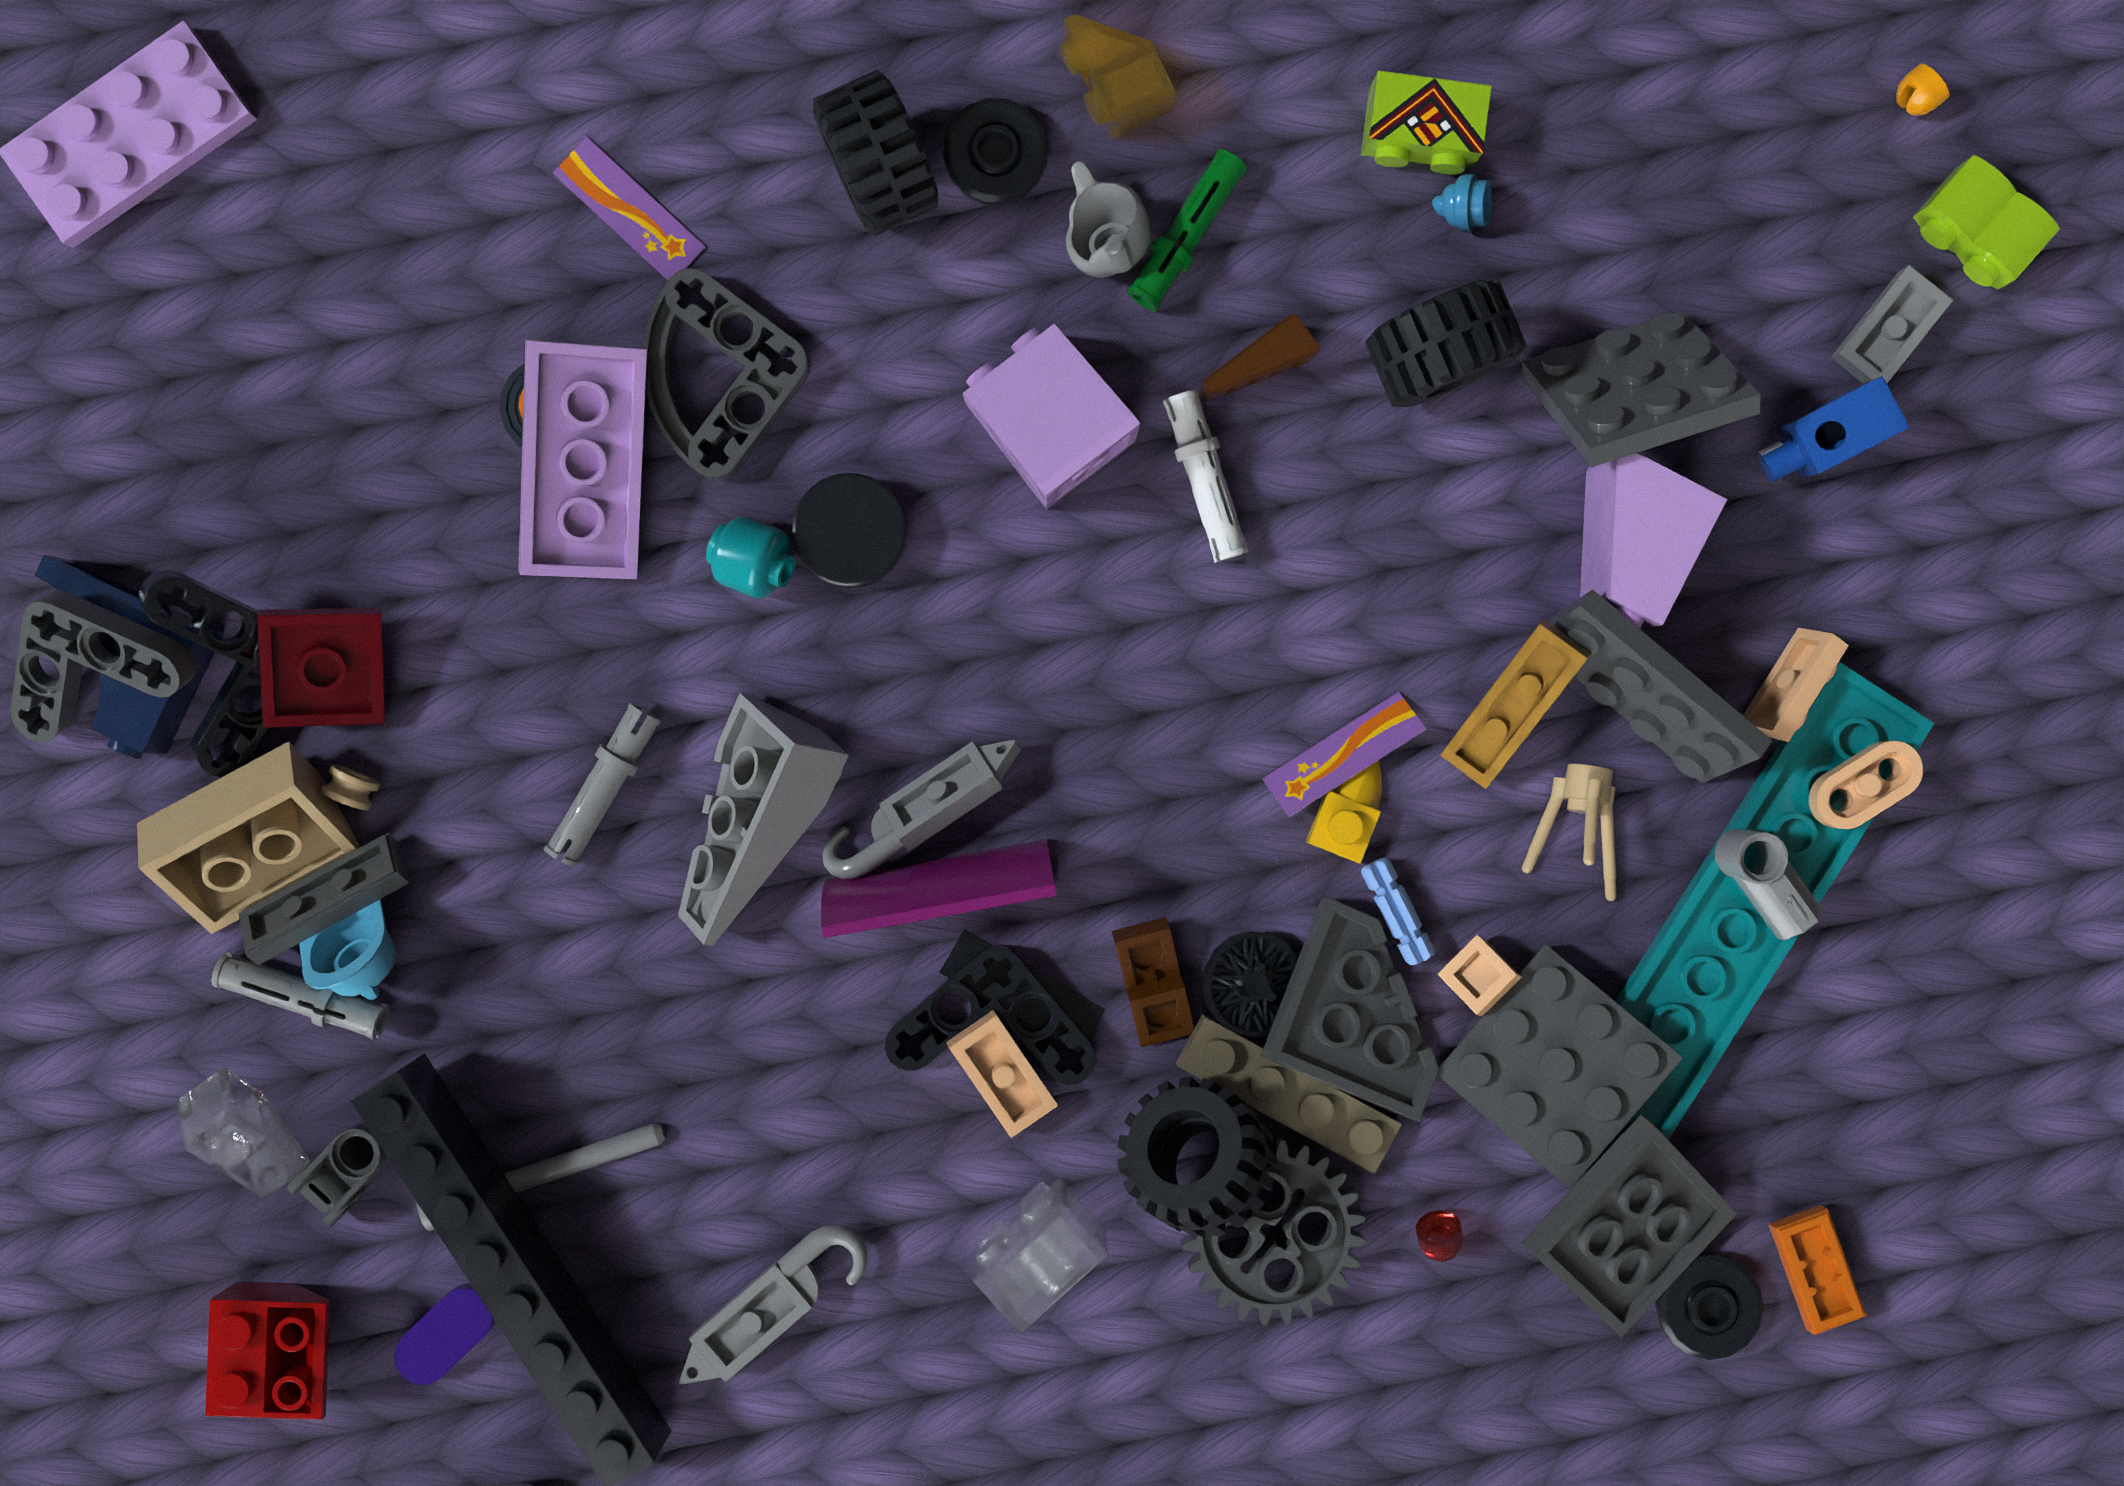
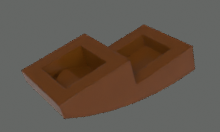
(1153, 982)

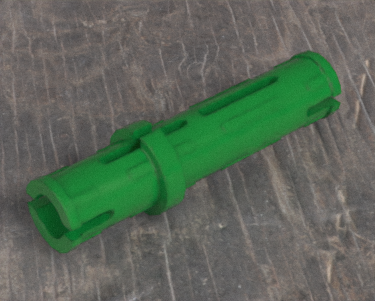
(1221, 177)

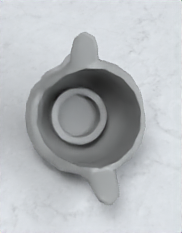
(1106, 225)

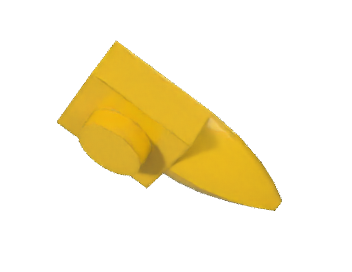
(1349, 815)

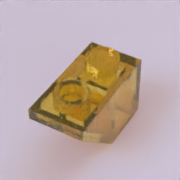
(1120, 72)

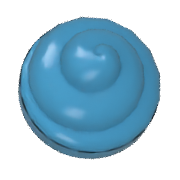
(1465, 203)

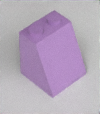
(1050, 413)
(1642, 535)

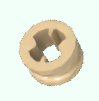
(350, 787)

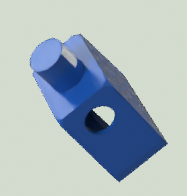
(1848, 424)

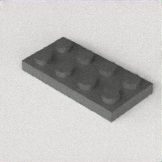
(1658, 692)

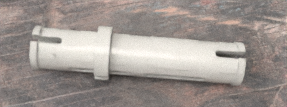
(1203, 467)

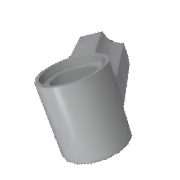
(1770, 883)

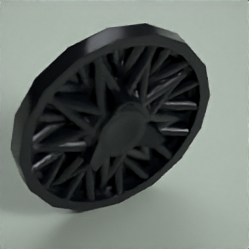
(995, 151)
(1248, 981)
(1711, 1307)

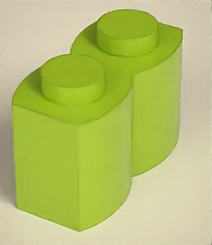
(1985, 223)

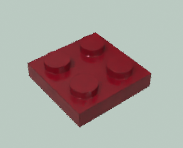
(321, 667)

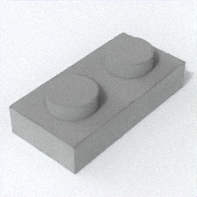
(1892, 327)

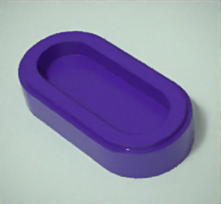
(443, 1336)

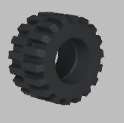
(876, 152)
(1445, 343)
(1161, 1133)

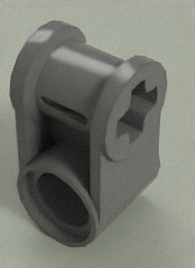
(340, 1174)

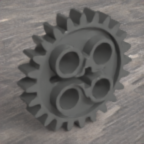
(1315, 1257)

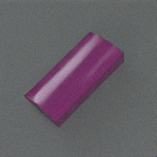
(937, 888)

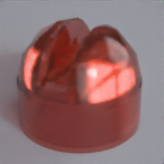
(1445, 1233)

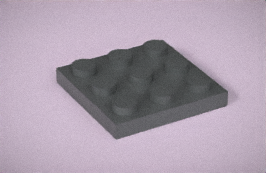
(1639, 387)
(1558, 1066)
(1630, 1226)

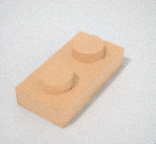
(1795, 683)
(1002, 1073)

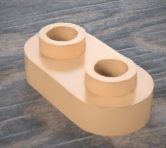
(1863, 787)

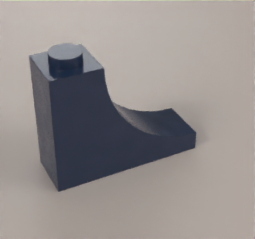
(126, 715)

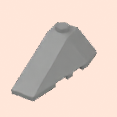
(767, 795)

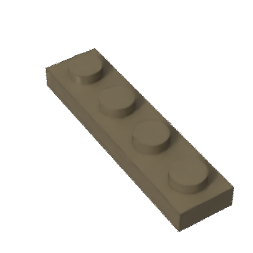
(1289, 1097)

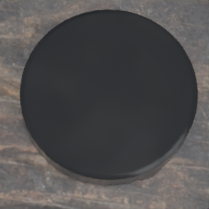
(849, 530)

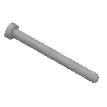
(579, 1160)

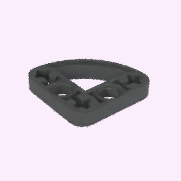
(754, 378)

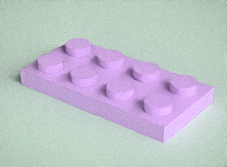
(127, 134)
(581, 460)

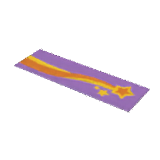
(628, 209)
(1344, 754)

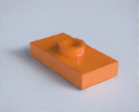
(1817, 1269)

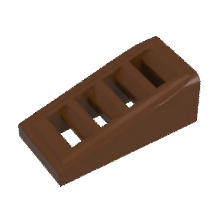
(1273, 353)

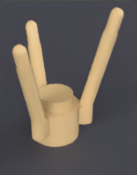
(1590, 793)

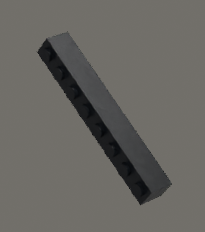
(514, 1270)

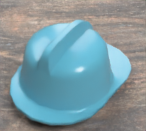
(350, 954)

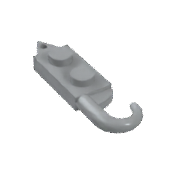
(925, 806)
(767, 1307)

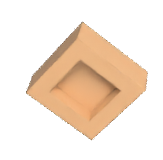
(1479, 975)

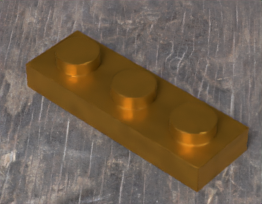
(1515, 703)

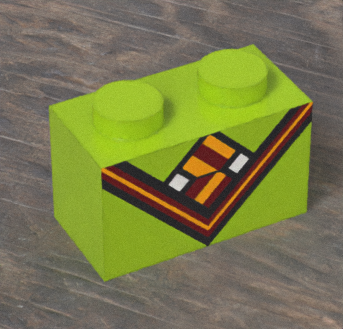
(1425, 122)

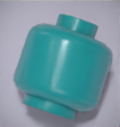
(750, 557)

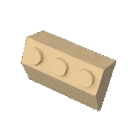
(244, 837)

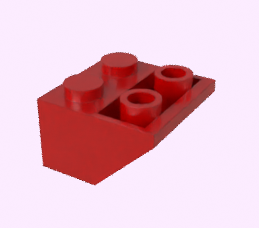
(267, 1352)

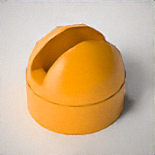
(1921, 91)

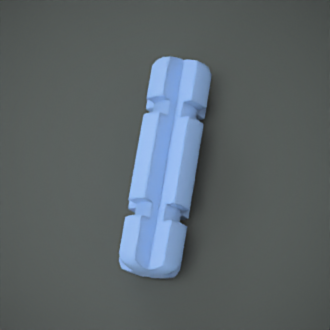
(1397, 911)

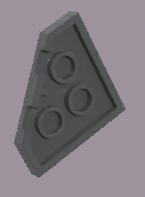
(1352, 1016)

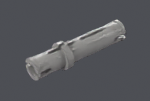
(603, 783)
(293, 994)

